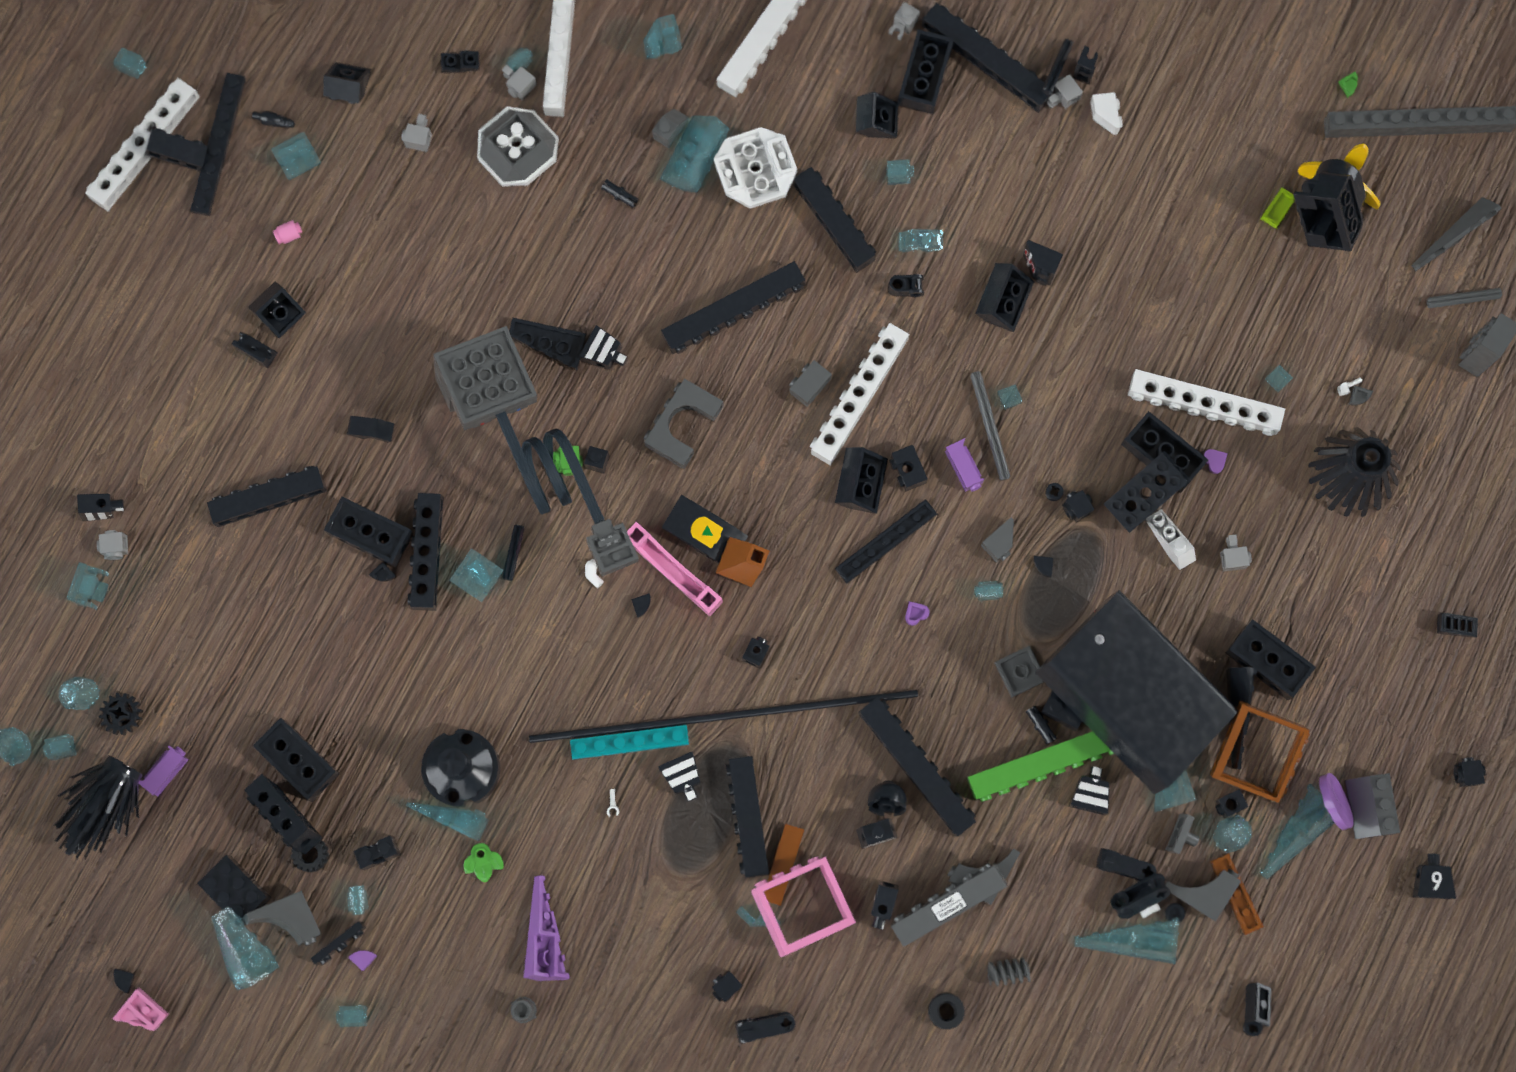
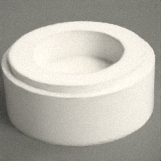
(1149, 911)

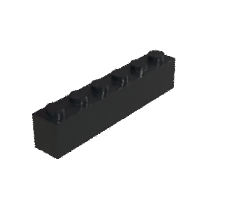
(834, 219)
(266, 496)
(748, 817)

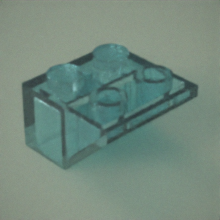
(662, 37)

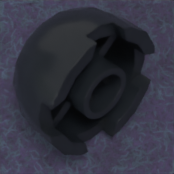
(887, 798)

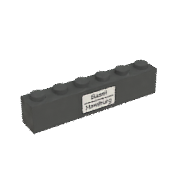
(948, 904)

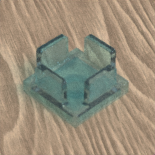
(477, 575)
(86, 586)

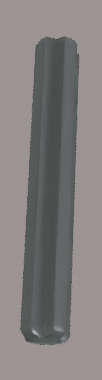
(1465, 297)

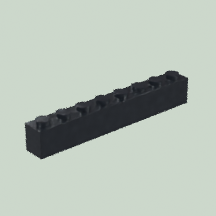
(987, 57)
(733, 308)
(917, 767)

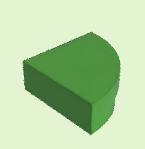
(1349, 84)

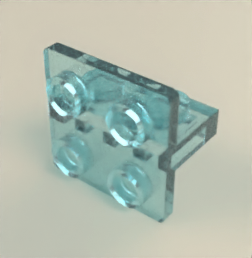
(296, 156)

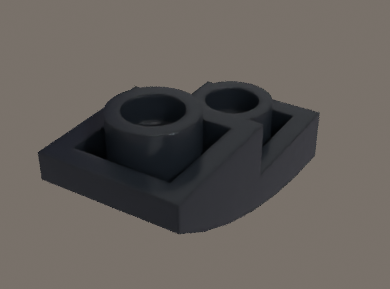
(459, 62)

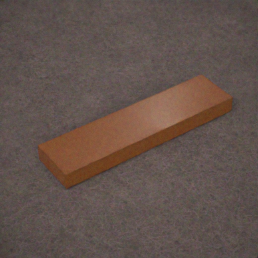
(784, 861)
(1240, 900)

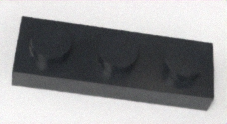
(339, 943)

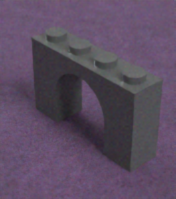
(686, 397)

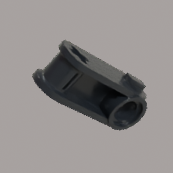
(1123, 865)
(1140, 896)
(763, 1027)

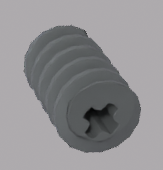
(1008, 971)

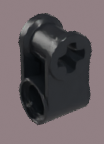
(908, 285)

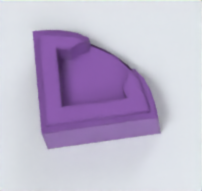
(362, 959)

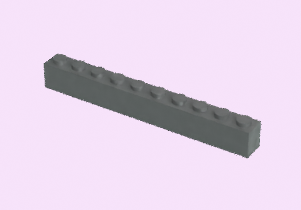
(1420, 121)

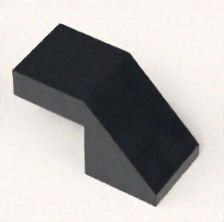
(370, 428)

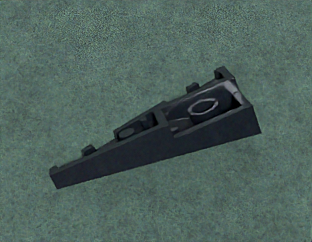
(1240, 689)

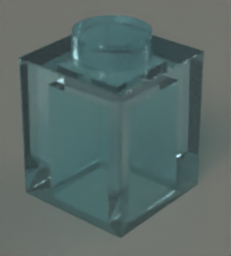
(129, 63)
(899, 172)
(59, 747)
(352, 1016)

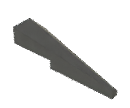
(1473, 218)

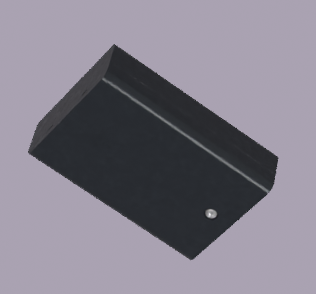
(1137, 692)

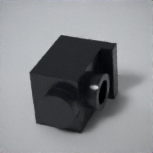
(753, 658)

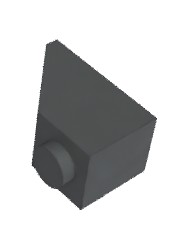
(669, 127)
(1000, 542)

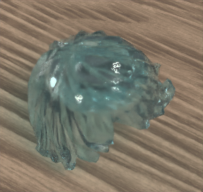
(78, 693)
(14, 746)
(1232, 834)

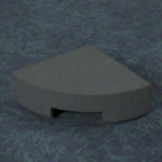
(1359, 395)

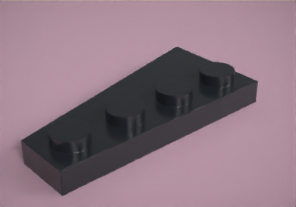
(549, 340)

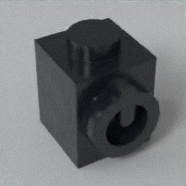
(1078, 505)
(1469, 772)

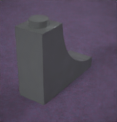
(958, 872)
(1211, 897)
(290, 914)

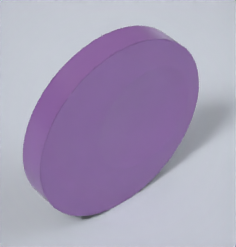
(1336, 801)

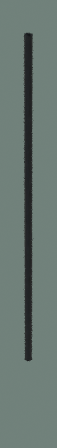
(721, 716)

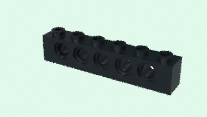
(428, 600)

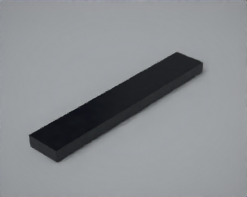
(886, 541)

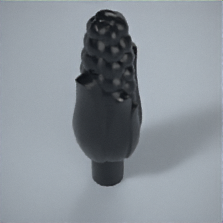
(273, 119)

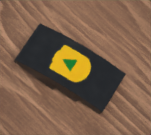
(700, 528)

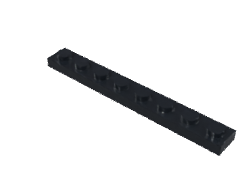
(218, 144)

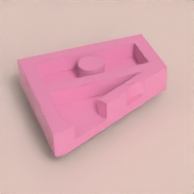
(141, 1011)

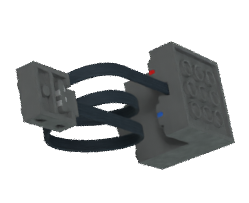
(487, 382)

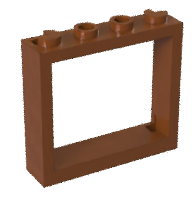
(1287, 772)

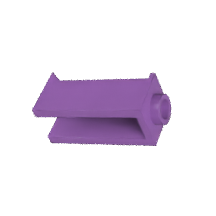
(964, 466)
(164, 770)

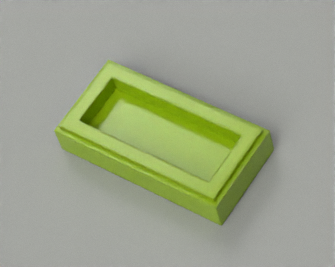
(1278, 208)

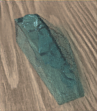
(464, 821)
(243, 954)

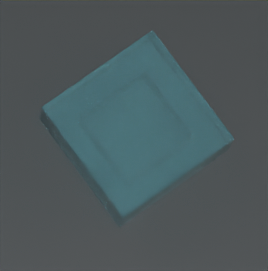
(1278, 378)
(1009, 397)

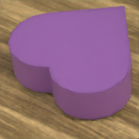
(1216, 460)
(915, 613)

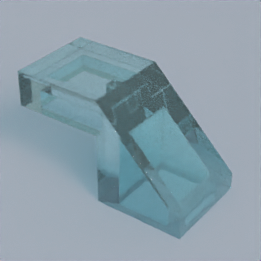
(921, 239)
(750, 920)

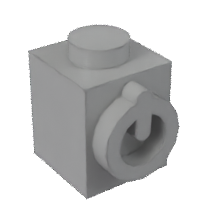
(112, 545)

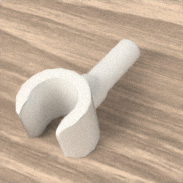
(1343, 389)
(612, 802)

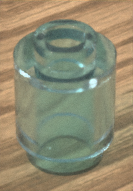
(519, 58)
(988, 590)
(357, 900)

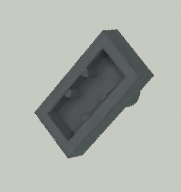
(1182, 835)

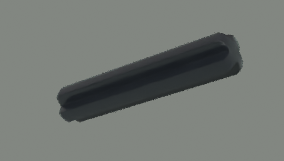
(513, 552)

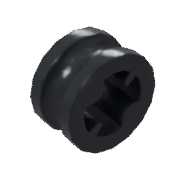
(1059, 494)
(1246, 1027)

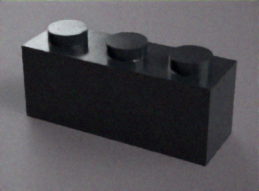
(175, 149)

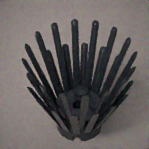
(1355, 470)

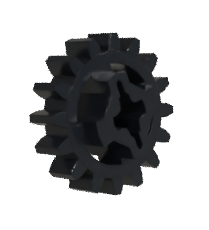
(119, 721)

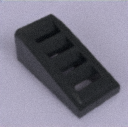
(1442, 621)

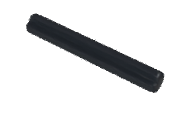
(1057, 67)

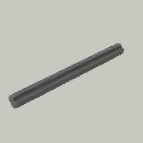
(990, 426)

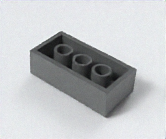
(1488, 344)

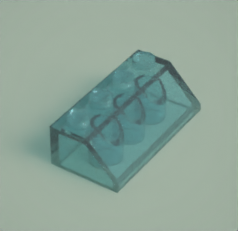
(695, 153)

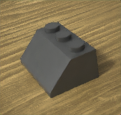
(1372, 806)

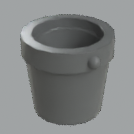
(523, 1010)

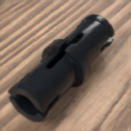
(619, 193)
(1041, 725)

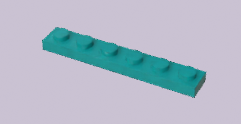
(629, 742)

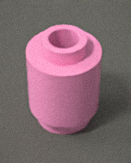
(287, 232)

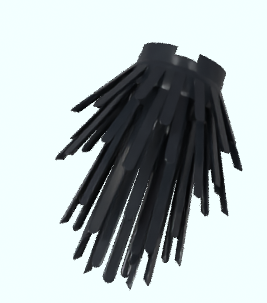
(99, 805)

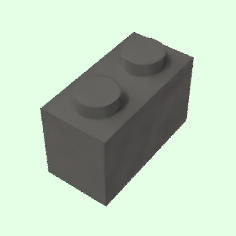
(810, 383)

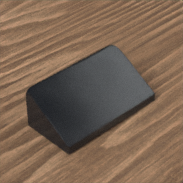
(1257, 1004)

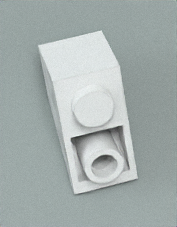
(1105, 111)

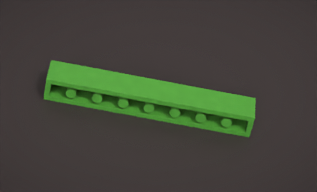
(1037, 766)

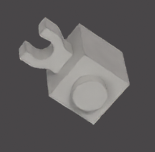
(904, 20)
(519, 82)
(1066, 92)
(417, 136)
(1235, 557)

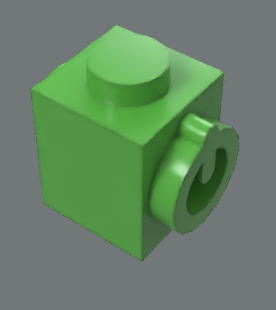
(561, 463)

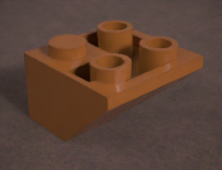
(742, 561)

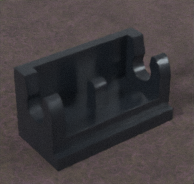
(1085, 67)
(254, 349)

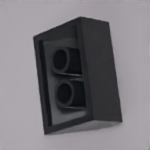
(1004, 296)
(861, 480)

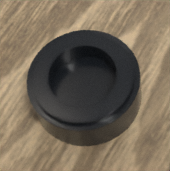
(1174, 911)

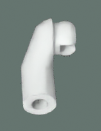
(590, 573)

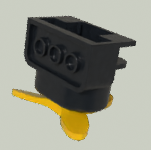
(1334, 200)

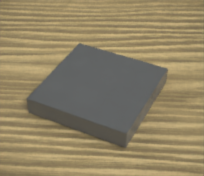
(1019, 671)

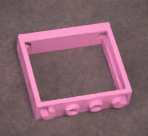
(770, 920)

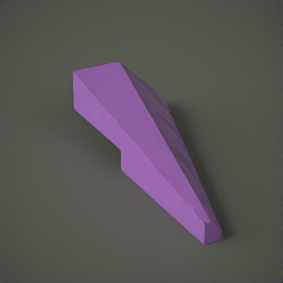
(543, 950)

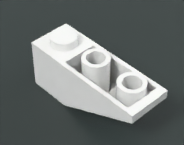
(1171, 539)

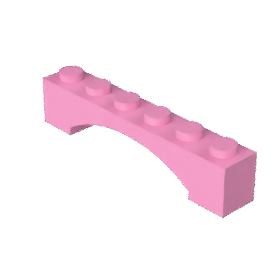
(675, 572)

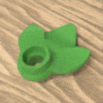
(482, 865)

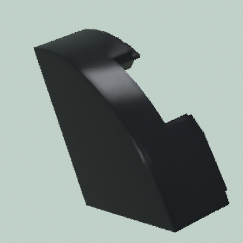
(1044, 565)
(382, 573)
(641, 604)
(123, 980)

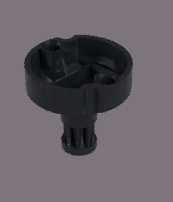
(460, 768)

